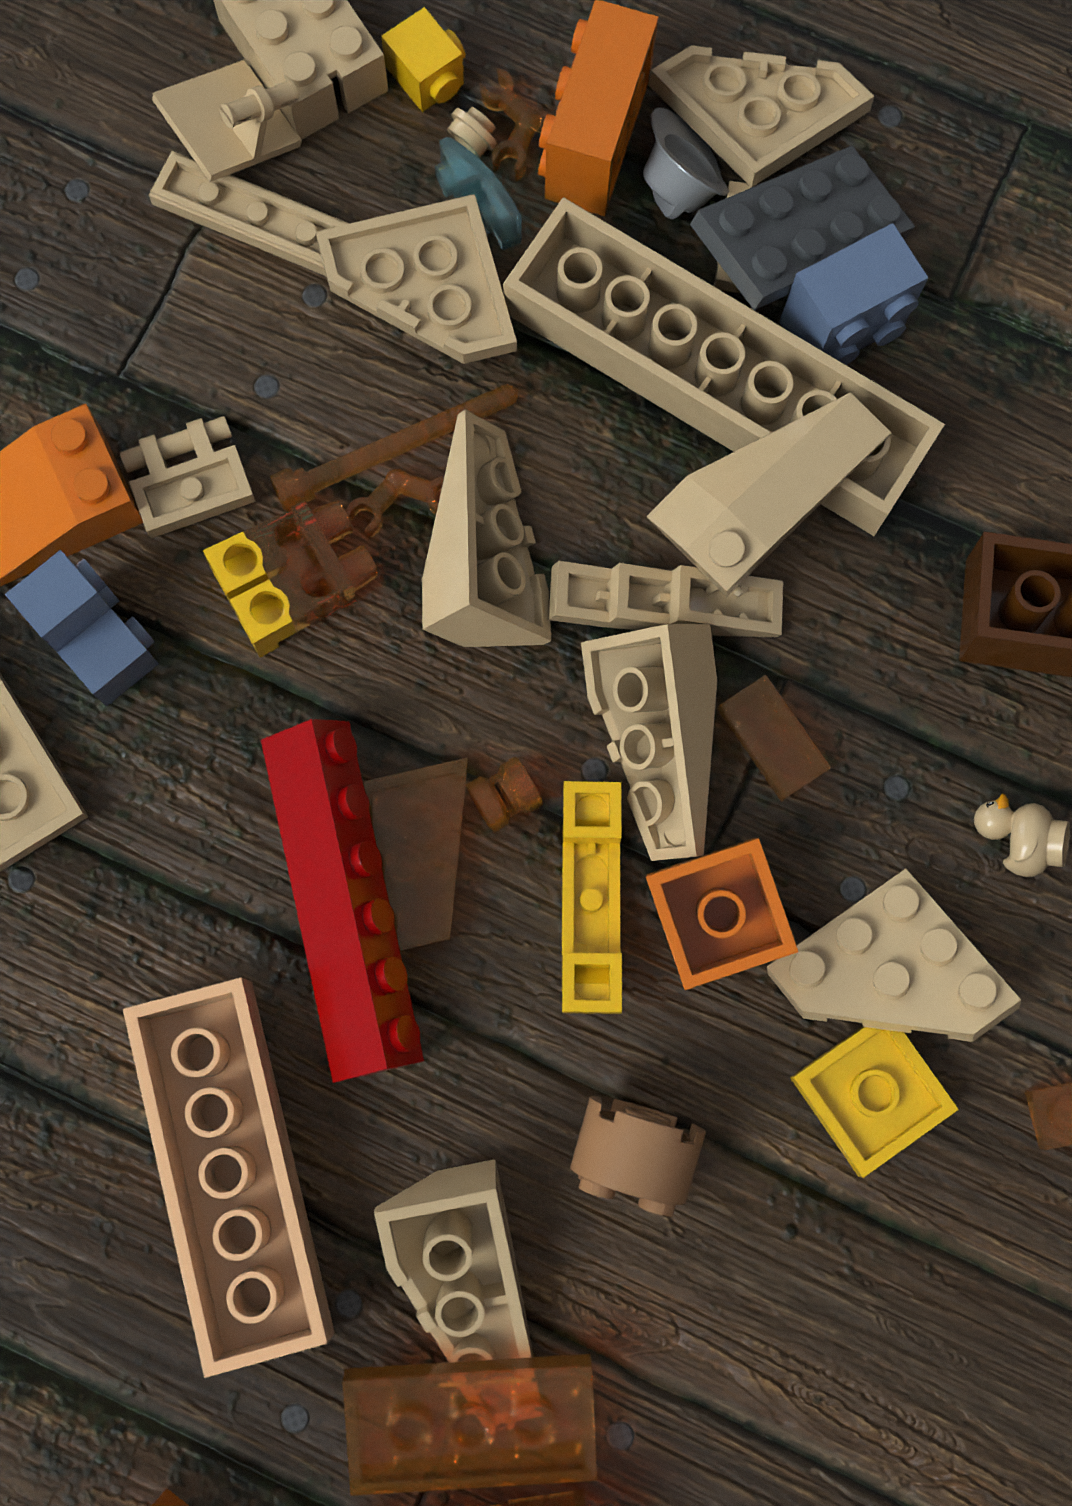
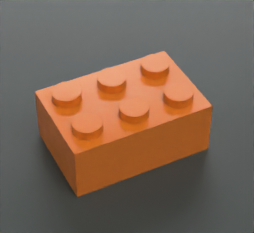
(597, 105)

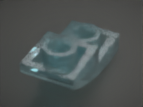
(465, 174)

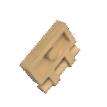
(192, 489)

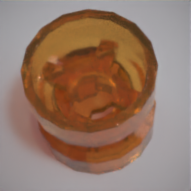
(516, 789)

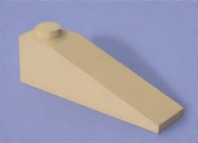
(754, 498)
(478, 561)
(660, 713)
(457, 1262)

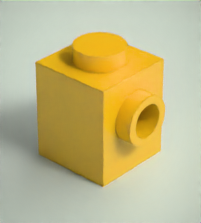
(424, 59)

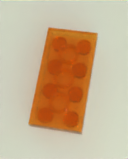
(470, 1424)

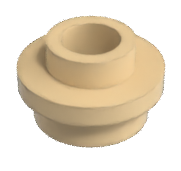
(472, 131)

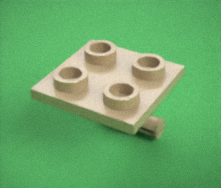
(229, 119)

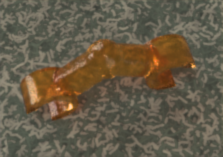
(526, 119)
(395, 483)

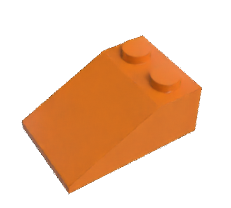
(59, 493)

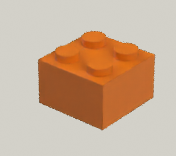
(721, 913)

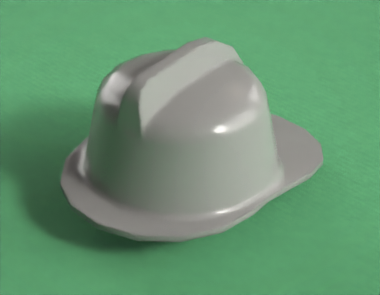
(680, 166)

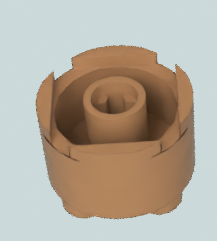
(636, 1154)

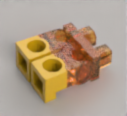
(288, 574)

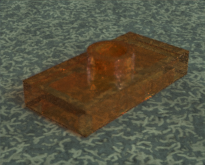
(773, 738)

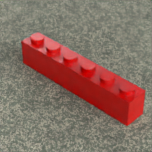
(341, 900)

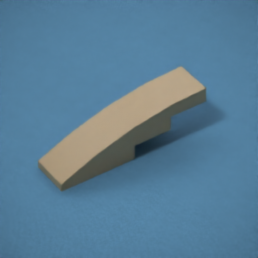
(651, 597)

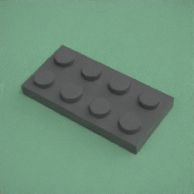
(796, 222)

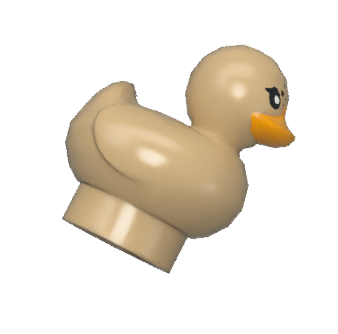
(1034, 838)

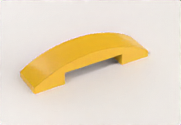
(591, 898)

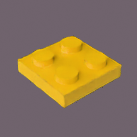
(873, 1096)

